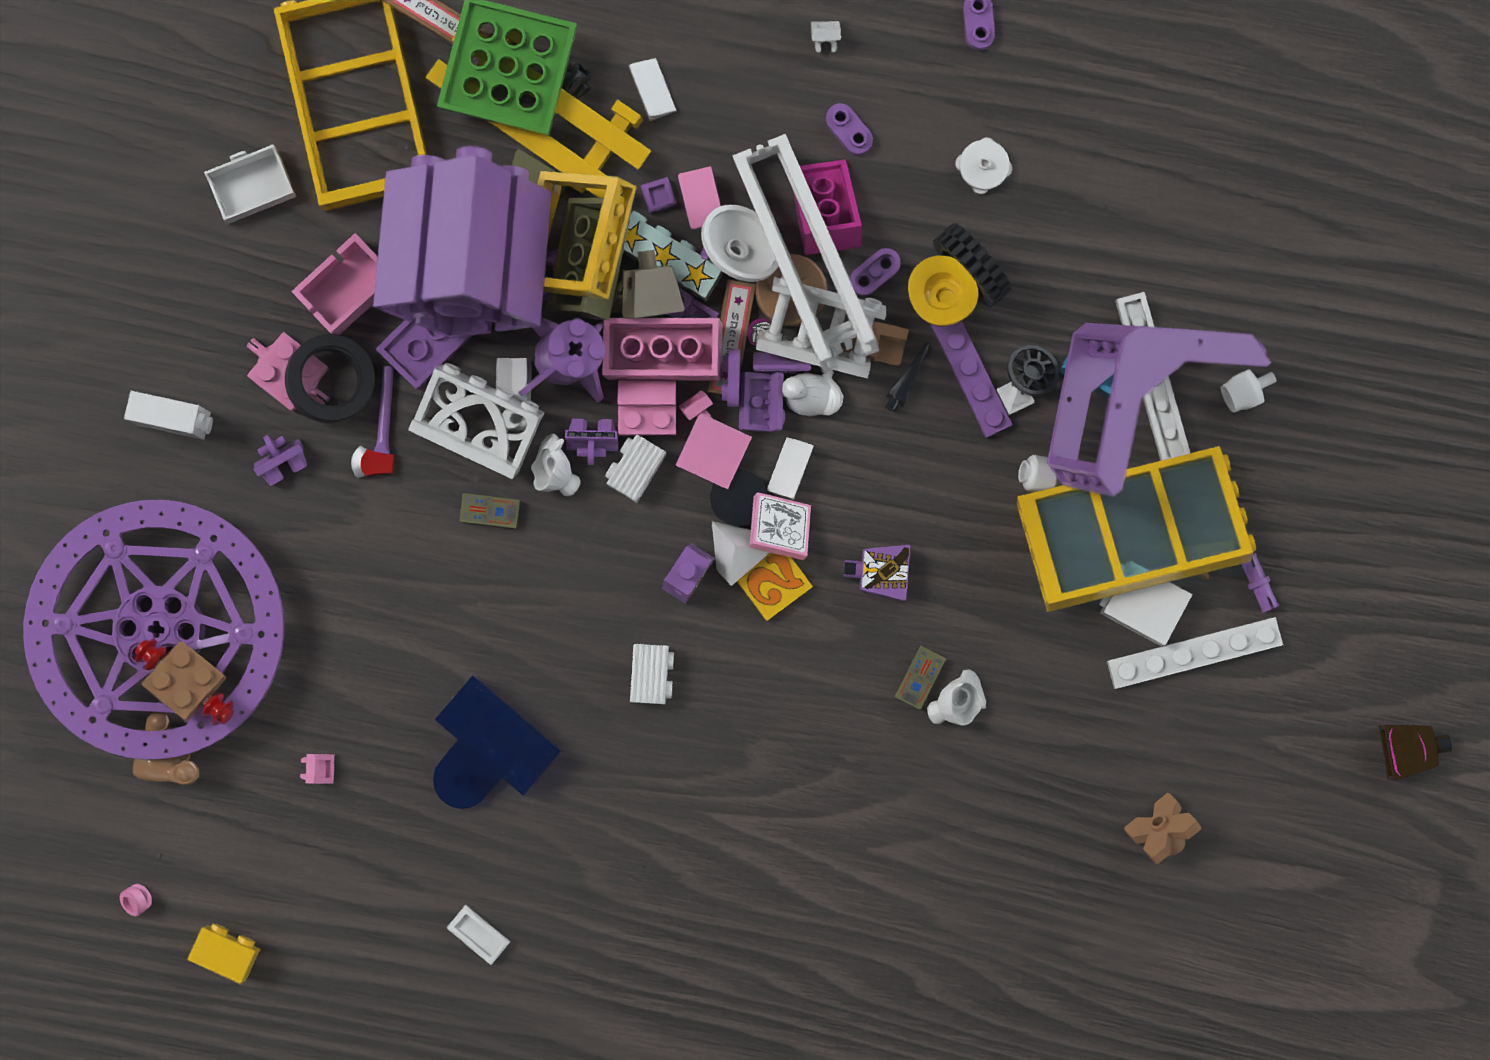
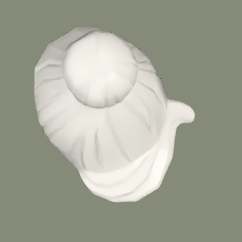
(812, 394)
(553, 468)
(959, 700)

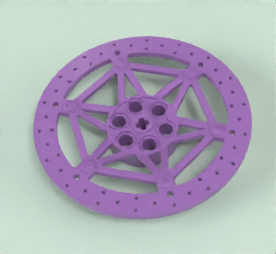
(130, 610)

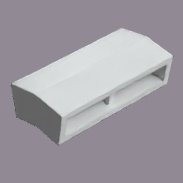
(513, 376)

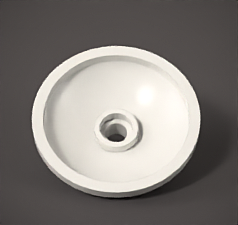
(738, 243)

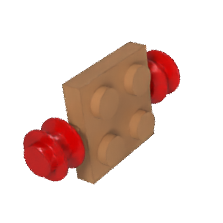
(184, 681)

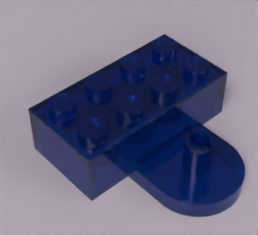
(490, 746)

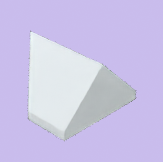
(733, 552)

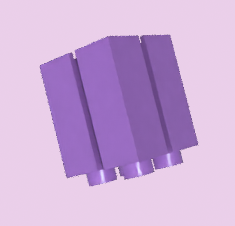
(462, 245)

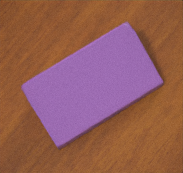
(771, 363)

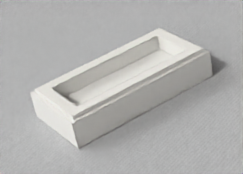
(478, 934)

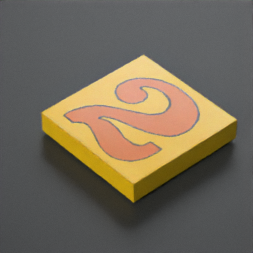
(774, 584)

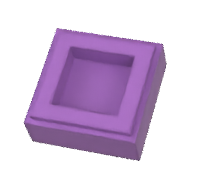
(658, 195)

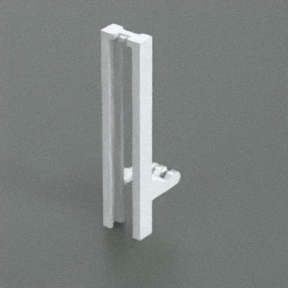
(820, 340)

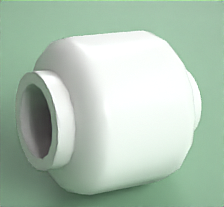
(1037, 474)

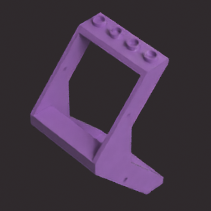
(1140, 362)

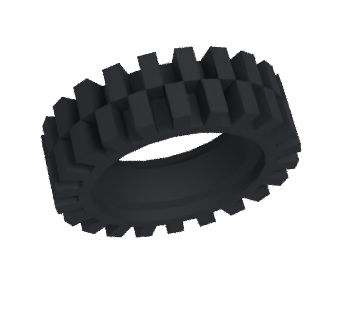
(989, 276)

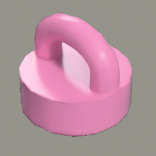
(135, 899)

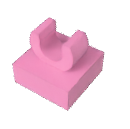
(696, 405)
(319, 768)

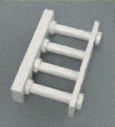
(800, 347)

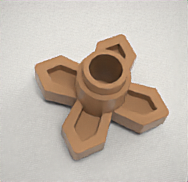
(1164, 831)

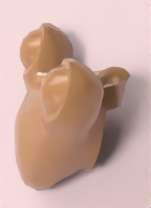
(173, 769)

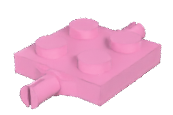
(271, 367)

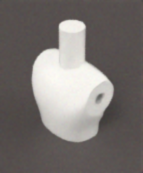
(1245, 390)

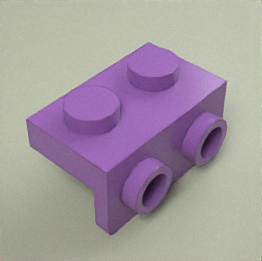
(761, 402)

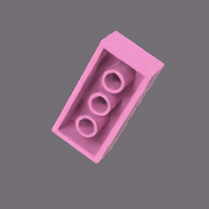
(663, 349)

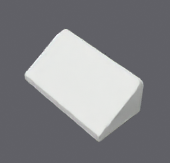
(652, 88)
(790, 468)

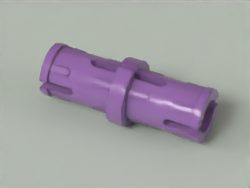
(1259, 584)

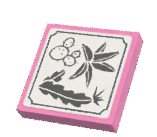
(780, 526)

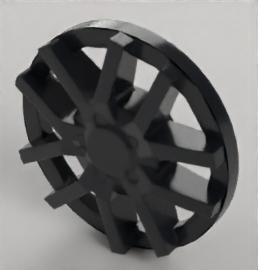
(1033, 370)

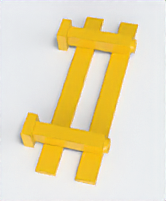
(609, 136)

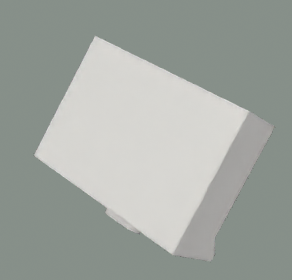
(250, 183)

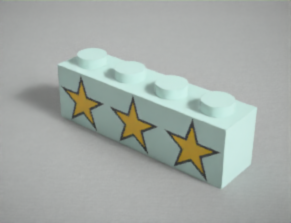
(691, 271)

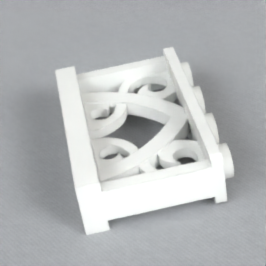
(438, 428)

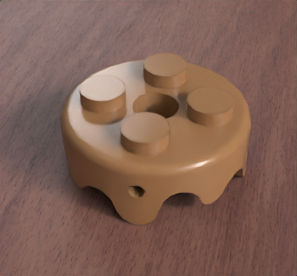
(809, 275)

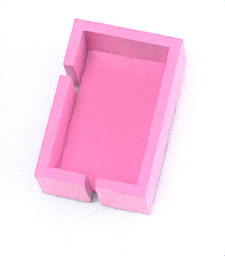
(343, 290)

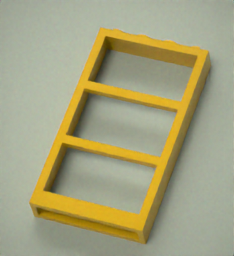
(293, 11)

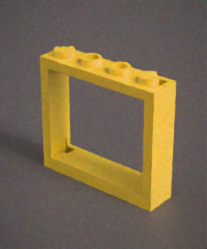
(608, 234)

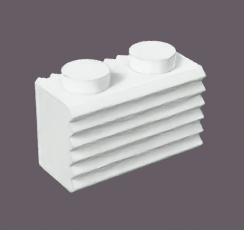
(635, 468)
(650, 674)

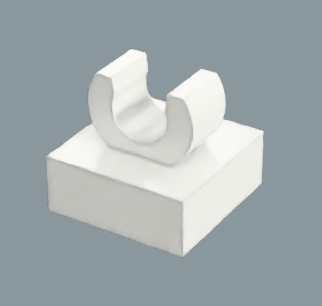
(825, 31)

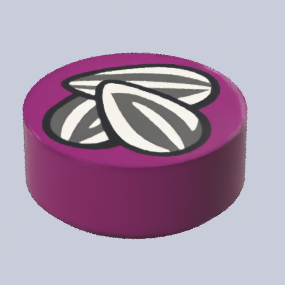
(755, 327)

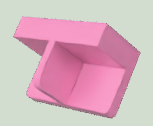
(698, 195)

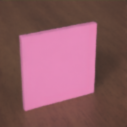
(713, 451)

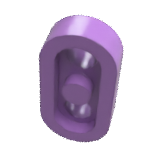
(978, 20)
(847, 129)
(874, 272)
(732, 364)

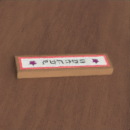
(433, 16)
(735, 321)

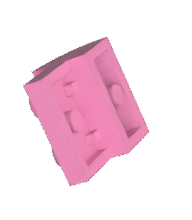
(646, 407)

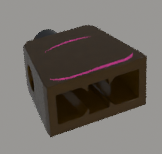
(1411, 749)

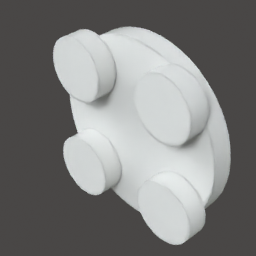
(984, 165)

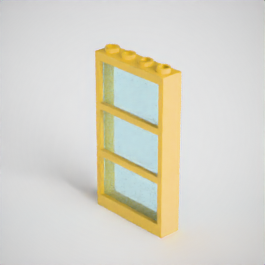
(1160, 528)

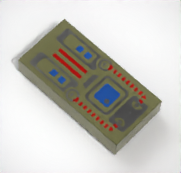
(489, 511)
(920, 677)

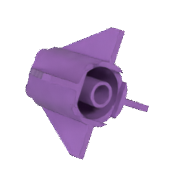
(559, 367)

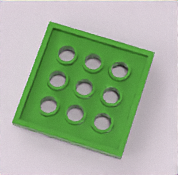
(509, 111)

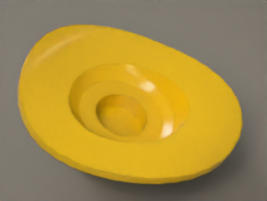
(942, 291)

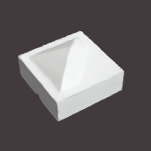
(1012, 399)

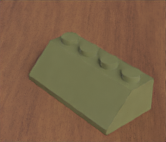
(573, 257)

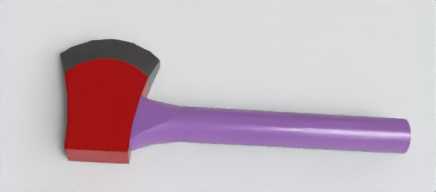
(380, 461)

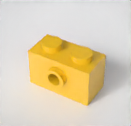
(224, 953)

